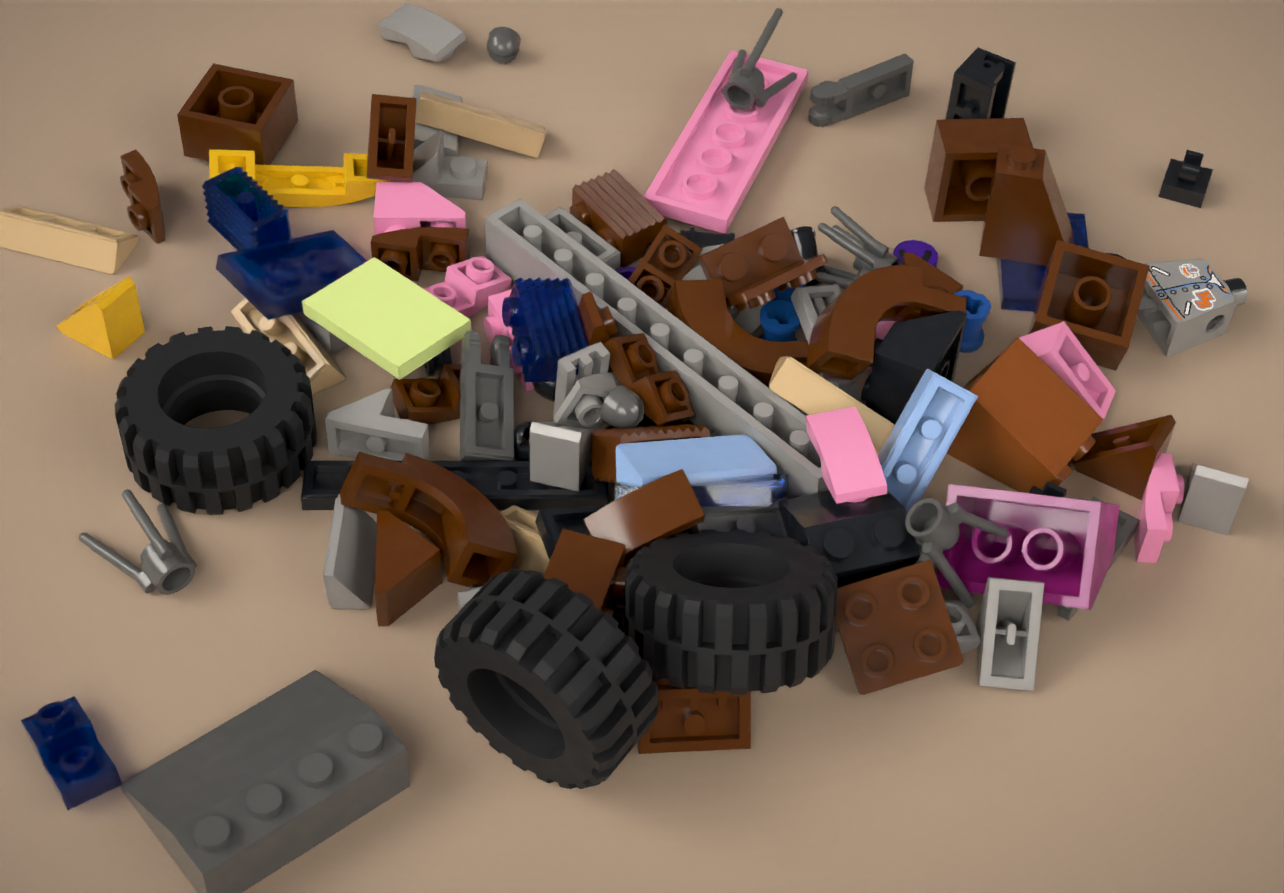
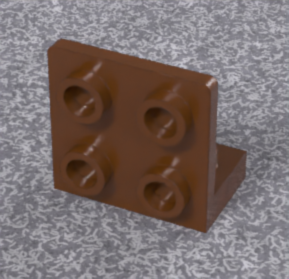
(758, 264)
(896, 628)
(697, 721)

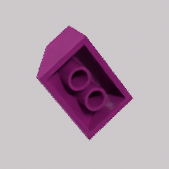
(1048, 541)

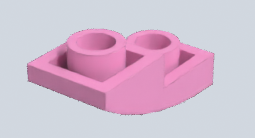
(470, 284)
(846, 455)
(1156, 509)

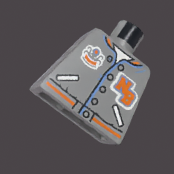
(1187, 303)

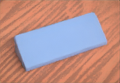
(923, 436)
(700, 458)

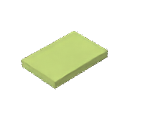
(386, 317)

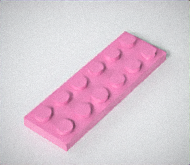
(723, 150)

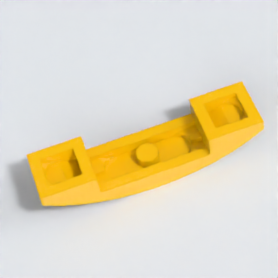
(302, 184)

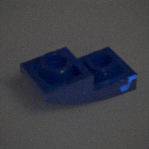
(71, 752)

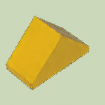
(107, 320)

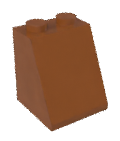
(1024, 422)

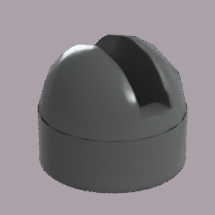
(503, 44)
(622, 408)

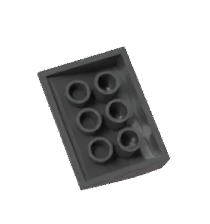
(269, 784)

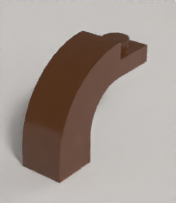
(704, 310)
(846, 328)
(441, 506)

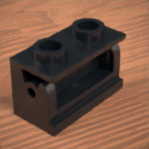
(981, 87)

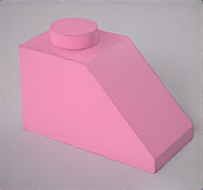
(1073, 364)

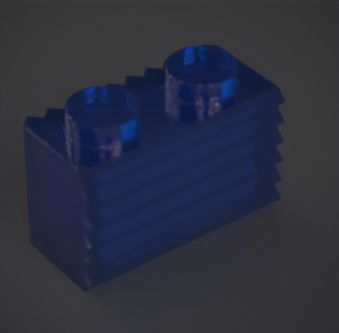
(244, 210)
(543, 326)

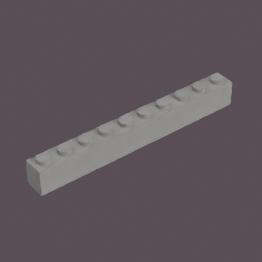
(718, 388)

